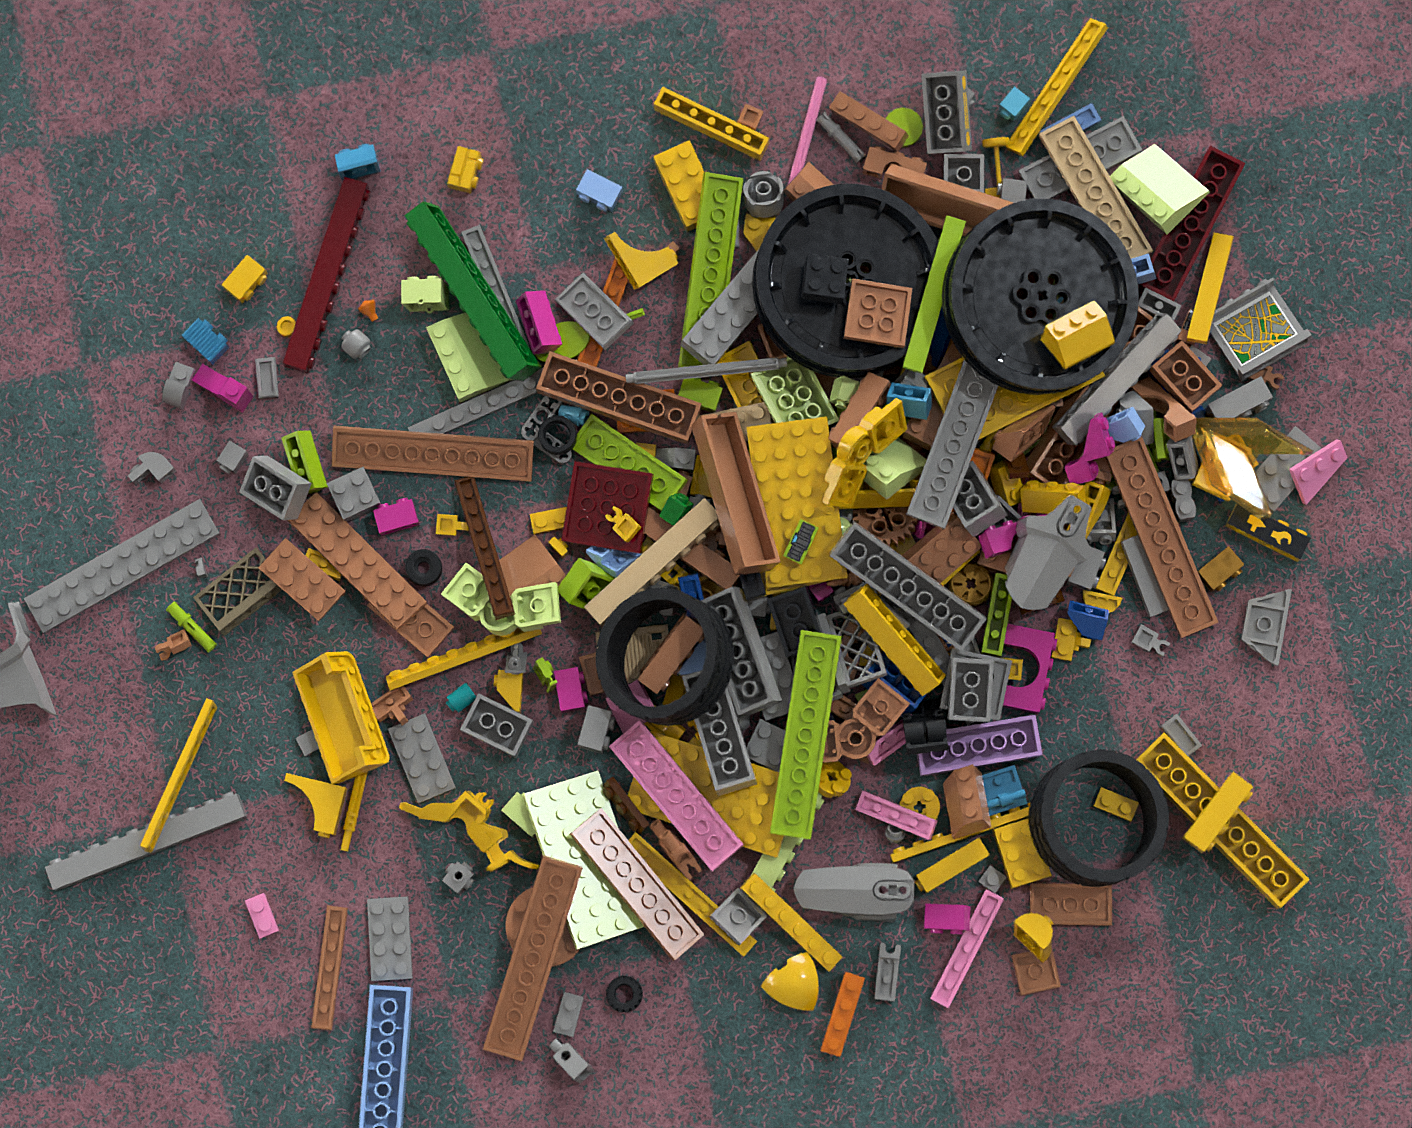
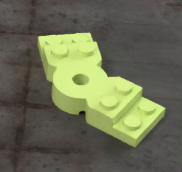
(532, 605)

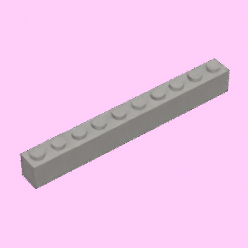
(127, 849)

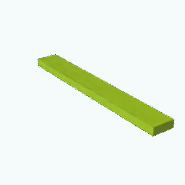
(932, 297)

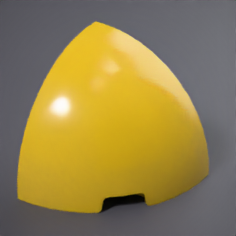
(795, 983)

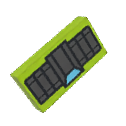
(801, 541)

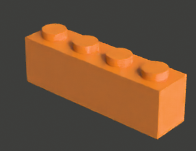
(842, 1014)

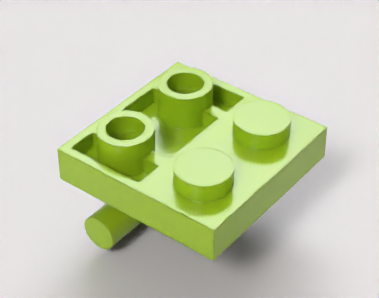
(1159, 447)

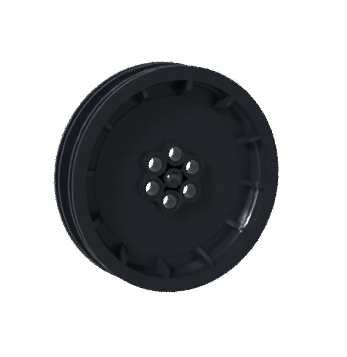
(849, 223)
(994, 262)

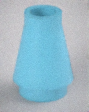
(575, 414)

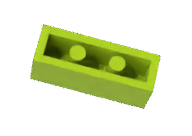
(304, 459)

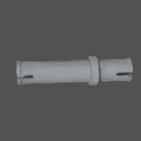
(834, 130)

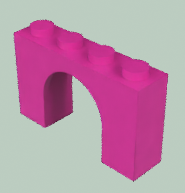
(1039, 645)

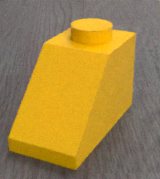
(510, 688)

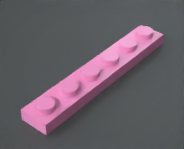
(967, 948)

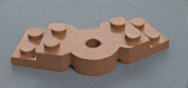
(871, 719)

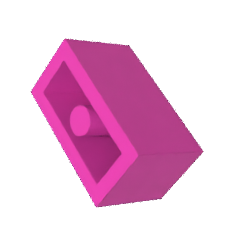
(396, 516)
(570, 689)
(947, 917)

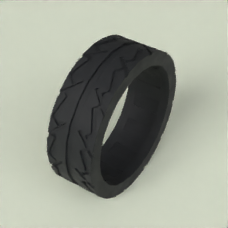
(617, 634)
(1149, 796)

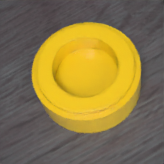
(286, 326)

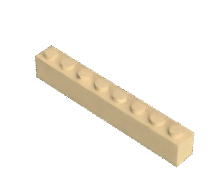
(655, 560)

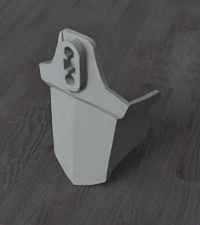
(1047, 553)
(19, 673)

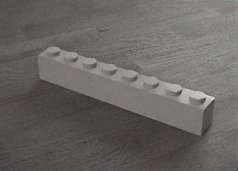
(1118, 377)

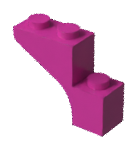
(1097, 445)

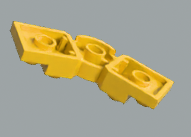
(873, 434)

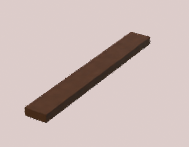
(484, 547)

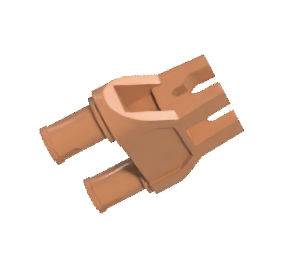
(674, 848)

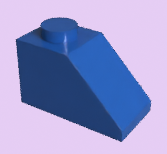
(1088, 619)

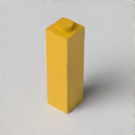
(951, 866)

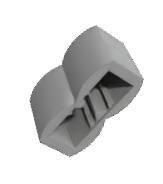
(1184, 506)

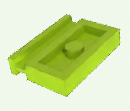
(544, 672)

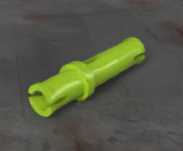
(184, 620)

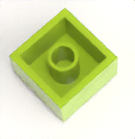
(583, 583)

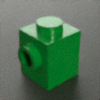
(676, 508)

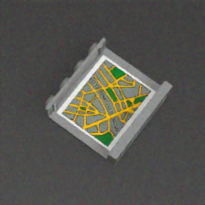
(1257, 329)

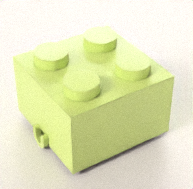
(421, 294)

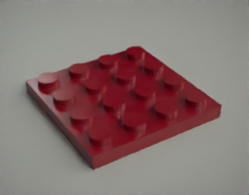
(593, 495)

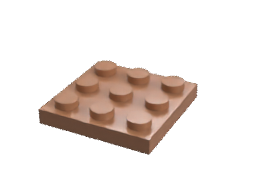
(877, 313)

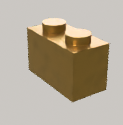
(1220, 568)

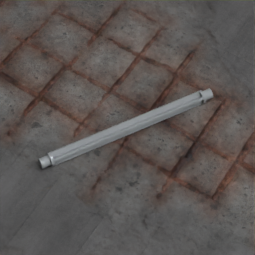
(706, 370)

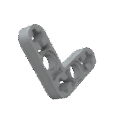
(555, 407)

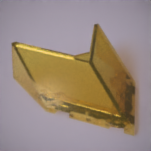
(1229, 451)

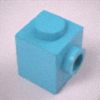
(1013, 104)

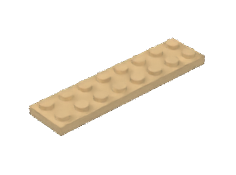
(1092, 183)

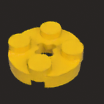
(840, 783)
(926, 797)

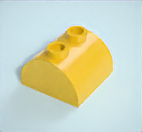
(1035, 934)

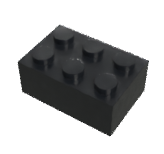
(791, 614)

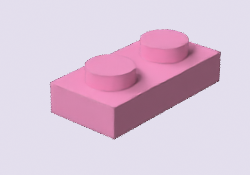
(262, 915)

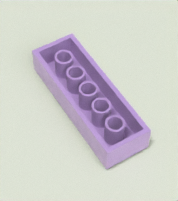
(984, 746)

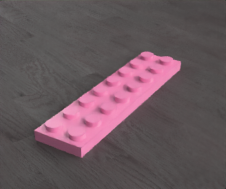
(676, 795)

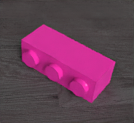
(538, 322)

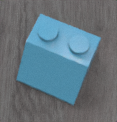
(357, 162)

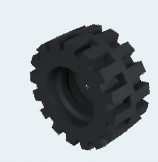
(611, 994)

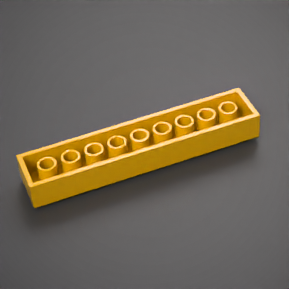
(1242, 840)

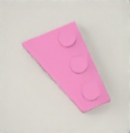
(1317, 469)

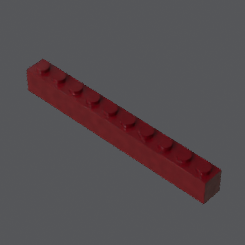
(326, 275)

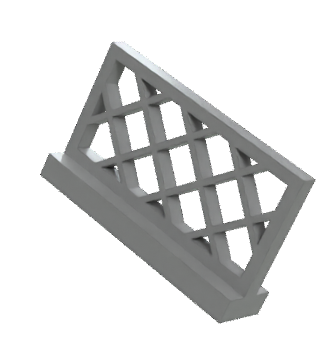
(842, 674)

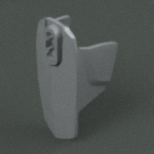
(856, 891)

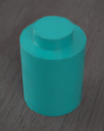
(460, 698)

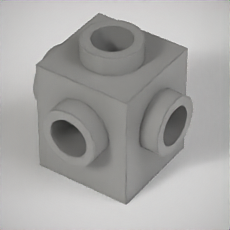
(451, 877)

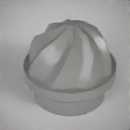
(894, 834)

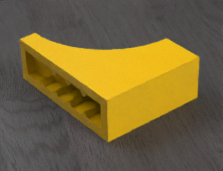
(640, 265)
(326, 802)

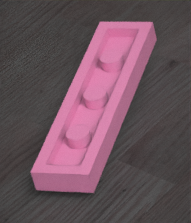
(896, 815)

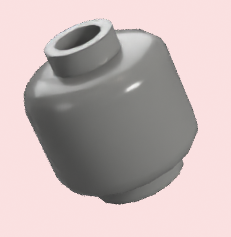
(356, 344)

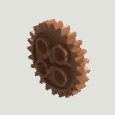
(873, 521)

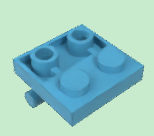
(1003, 790)

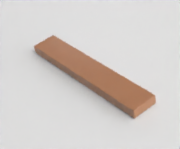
(329, 967)

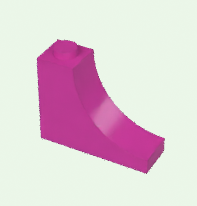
(223, 387)

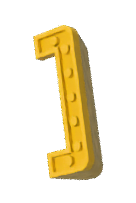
(341, 716)

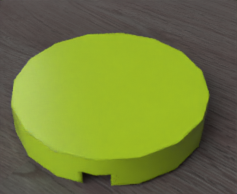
(908, 121)

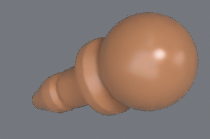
(852, 579)

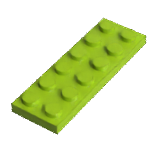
(610, 448)

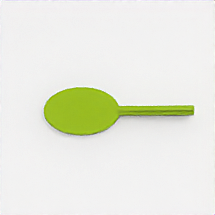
(576, 339)

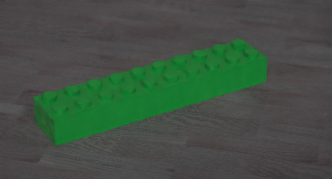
(472, 291)

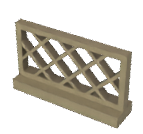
(247, 606)

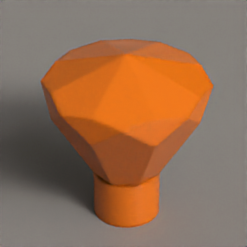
(368, 308)

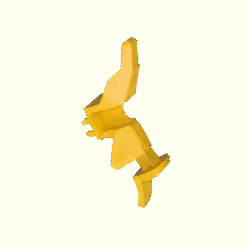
(474, 814)

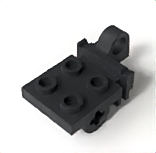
(927, 730)

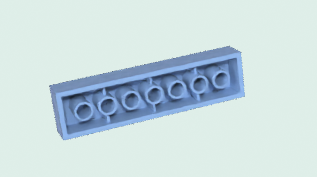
(386, 1057)

